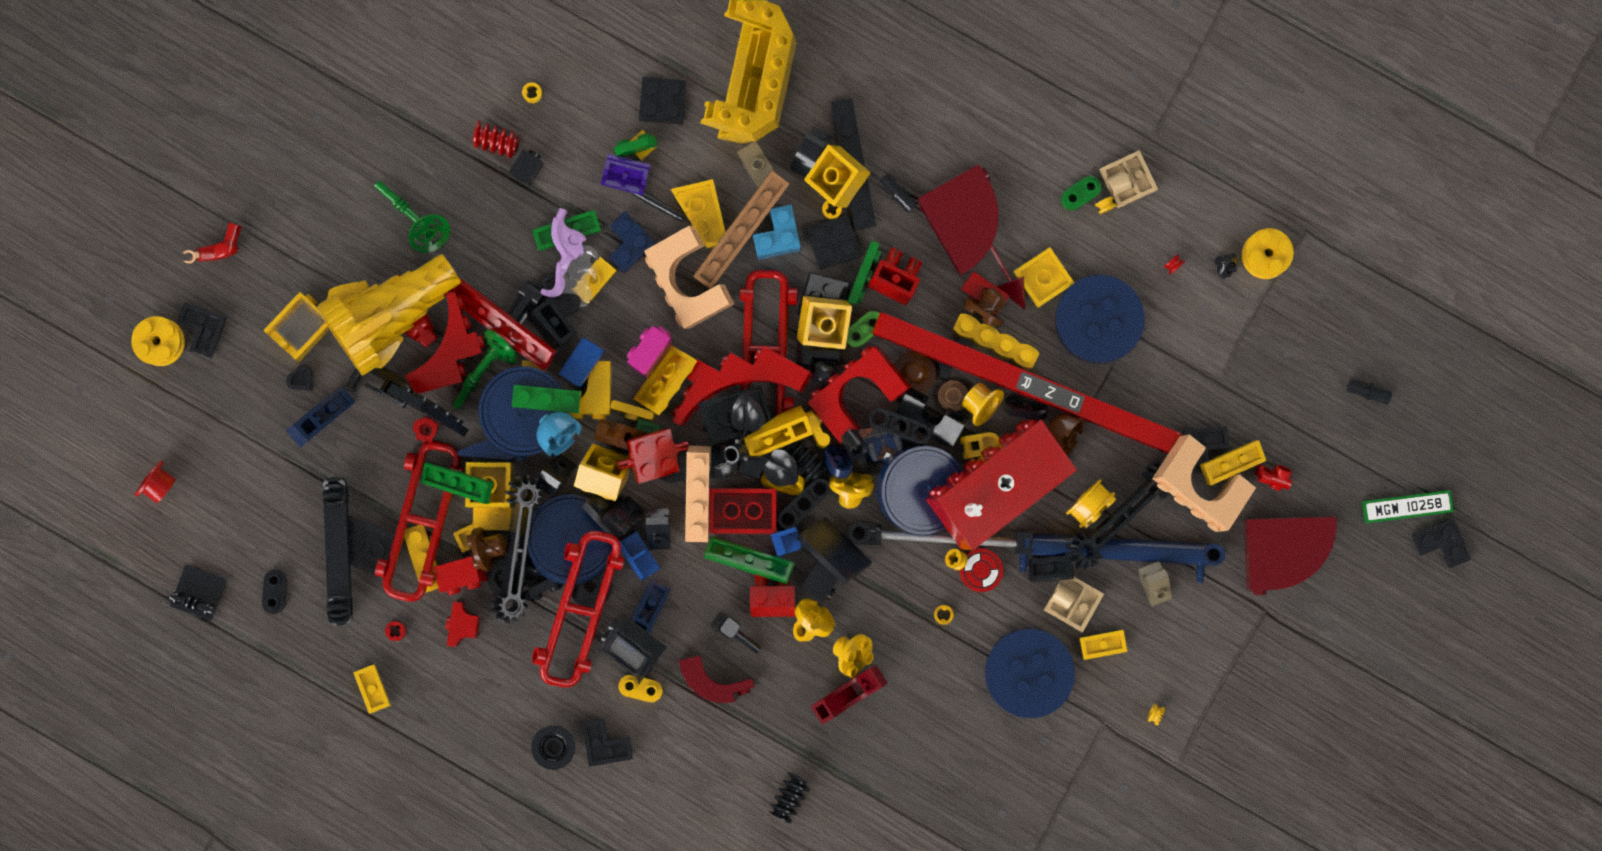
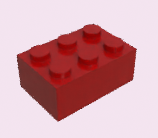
(742, 511)

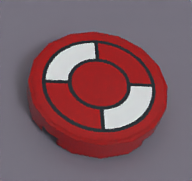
(982, 570)

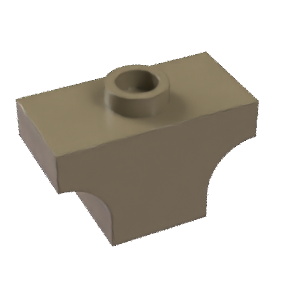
(755, 162)
(1155, 583)

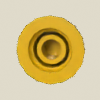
(982, 403)

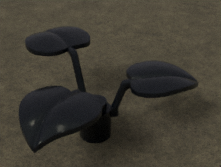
(749, 415)

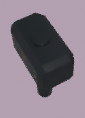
(730, 629)

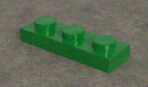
(584, 223)
(864, 274)
(546, 399)

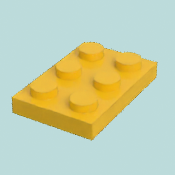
(665, 380)

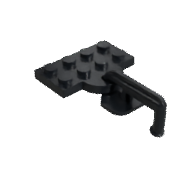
(399, 387)

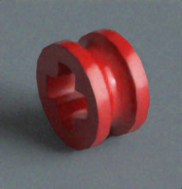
(1174, 264)
(402, 630)

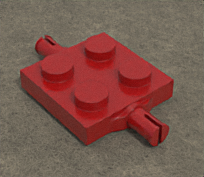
(652, 455)

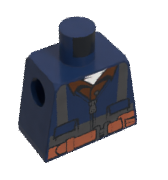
(881, 445)

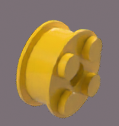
(1279, 250)
(145, 341)
(1091, 504)

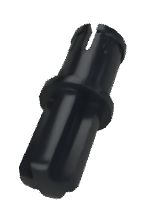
(898, 192)
(1369, 391)

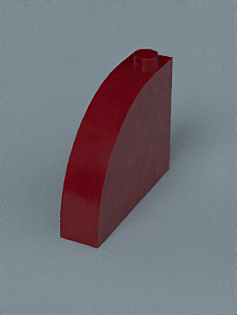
(963, 217)
(1285, 550)

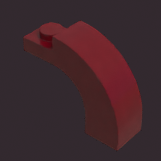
(705, 687)
(848, 694)

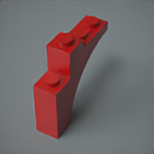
(458, 343)

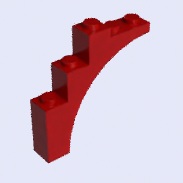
(735, 371)

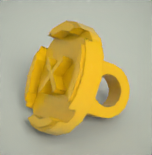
(814, 619)

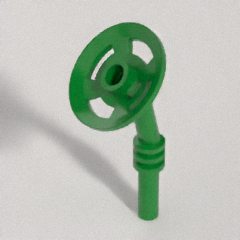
(423, 223)
(495, 351)

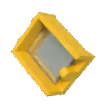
(298, 326)

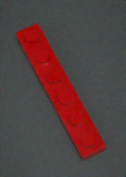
(507, 327)

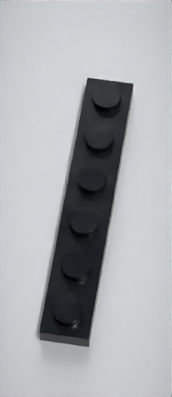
(849, 140)

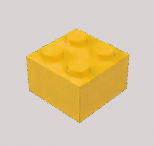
(837, 176)
(824, 322)
(600, 473)
(500, 475)

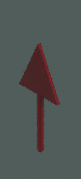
(1015, 287)

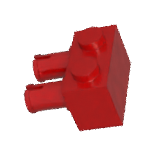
(893, 281)
(771, 600)

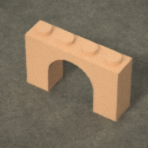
(664, 260)
(1175, 478)
(697, 493)

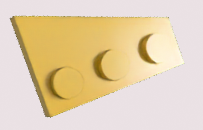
(702, 209)

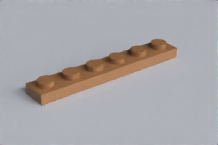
(741, 229)

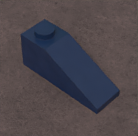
(320, 416)
(487, 450)
(650, 605)

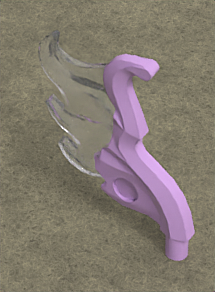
(574, 263)

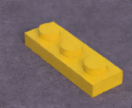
(1233, 462)
(418, 544)

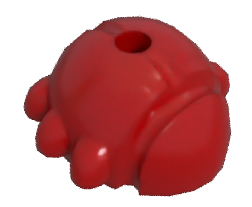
(420, 427)

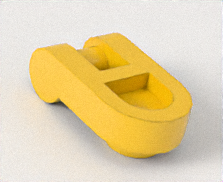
(820, 438)
(984, 441)

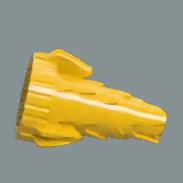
(373, 318)

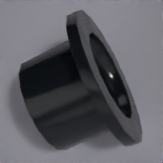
(553, 747)

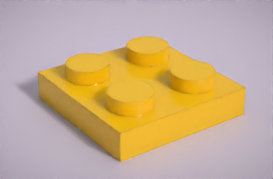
(1044, 277)

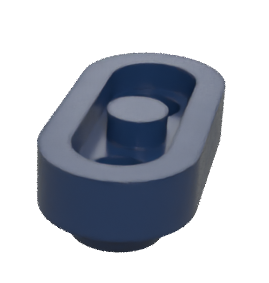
(838, 461)

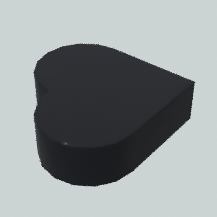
(301, 379)

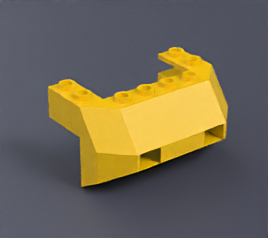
(757, 75)

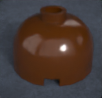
(1065, 430)

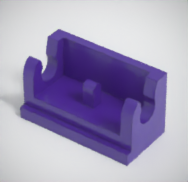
(625, 174)

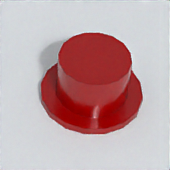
(156, 483)

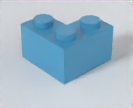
(783, 238)

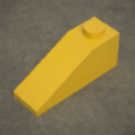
(779, 432)

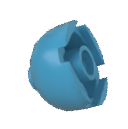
(557, 432)

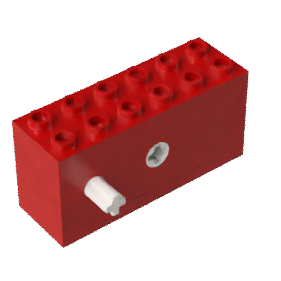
(1000, 484)

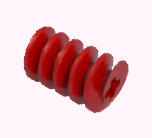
(495, 141)

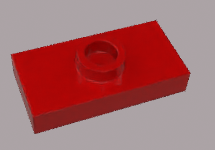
(975, 286)

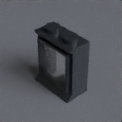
(631, 647)

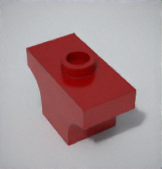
(461, 625)

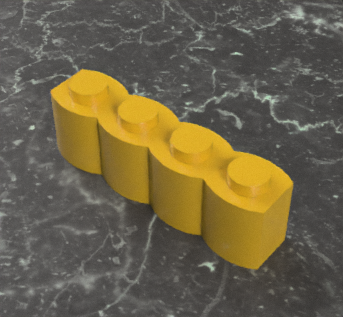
(990, 339)

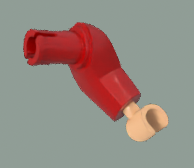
(218, 251)

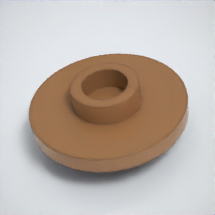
(952, 395)

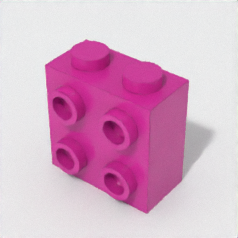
(650, 350)

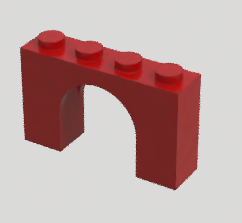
(829, 401)

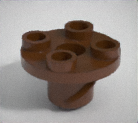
(987, 306)
(917, 370)
(485, 548)

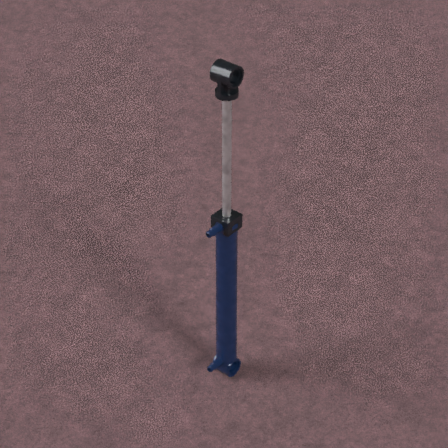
(1054, 545)

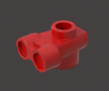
(1276, 478)

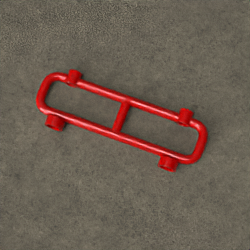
(788, 296)
(575, 553)
(386, 568)

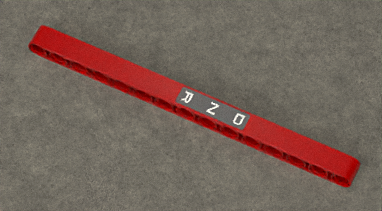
(1025, 383)

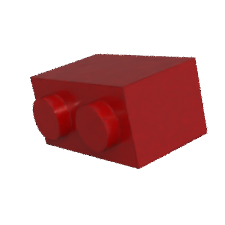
(458, 575)

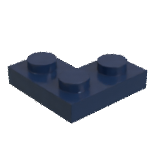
(634, 244)

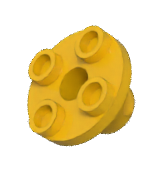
(852, 489)
(853, 654)

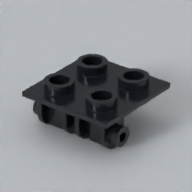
(198, 593)

